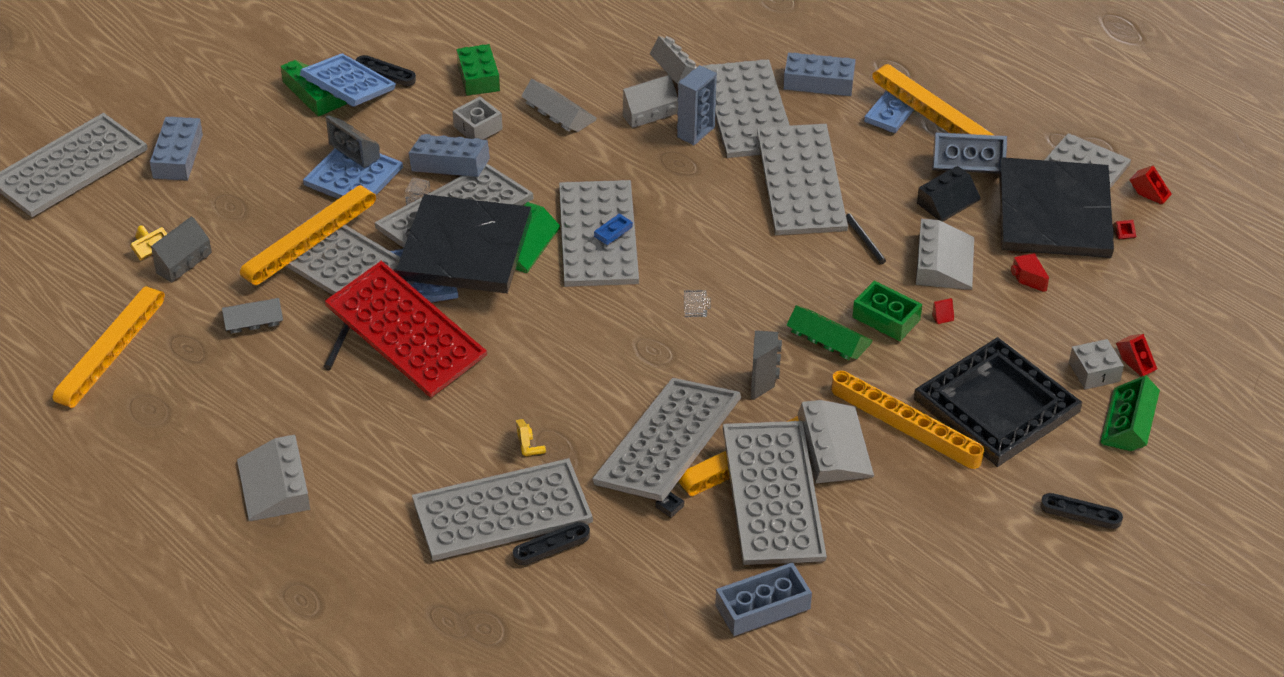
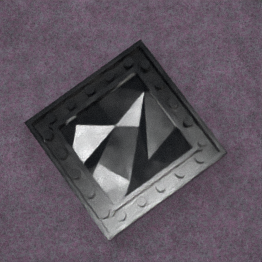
(1055, 207)
(464, 243)
(998, 400)

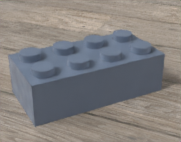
(819, 74)
(696, 105)
(176, 148)
(968, 152)
(449, 155)
(763, 599)

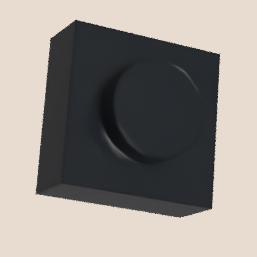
(670, 505)

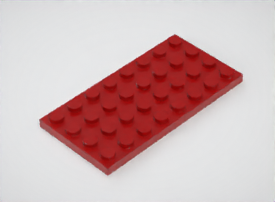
(406, 328)

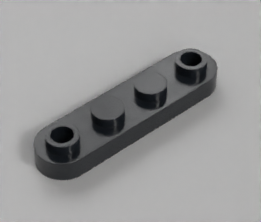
(390, 71)
(1081, 510)
(551, 543)

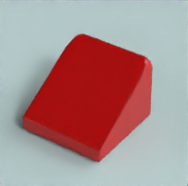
(1125, 229)
(943, 311)

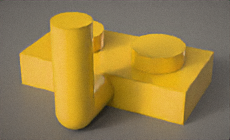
(145, 240)
(524, 436)

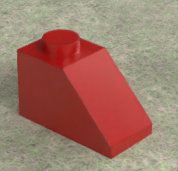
(1150, 185)
(1030, 272)
(1137, 354)

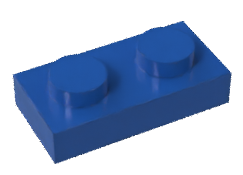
(613, 229)

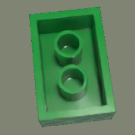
(478, 69)
(887, 310)

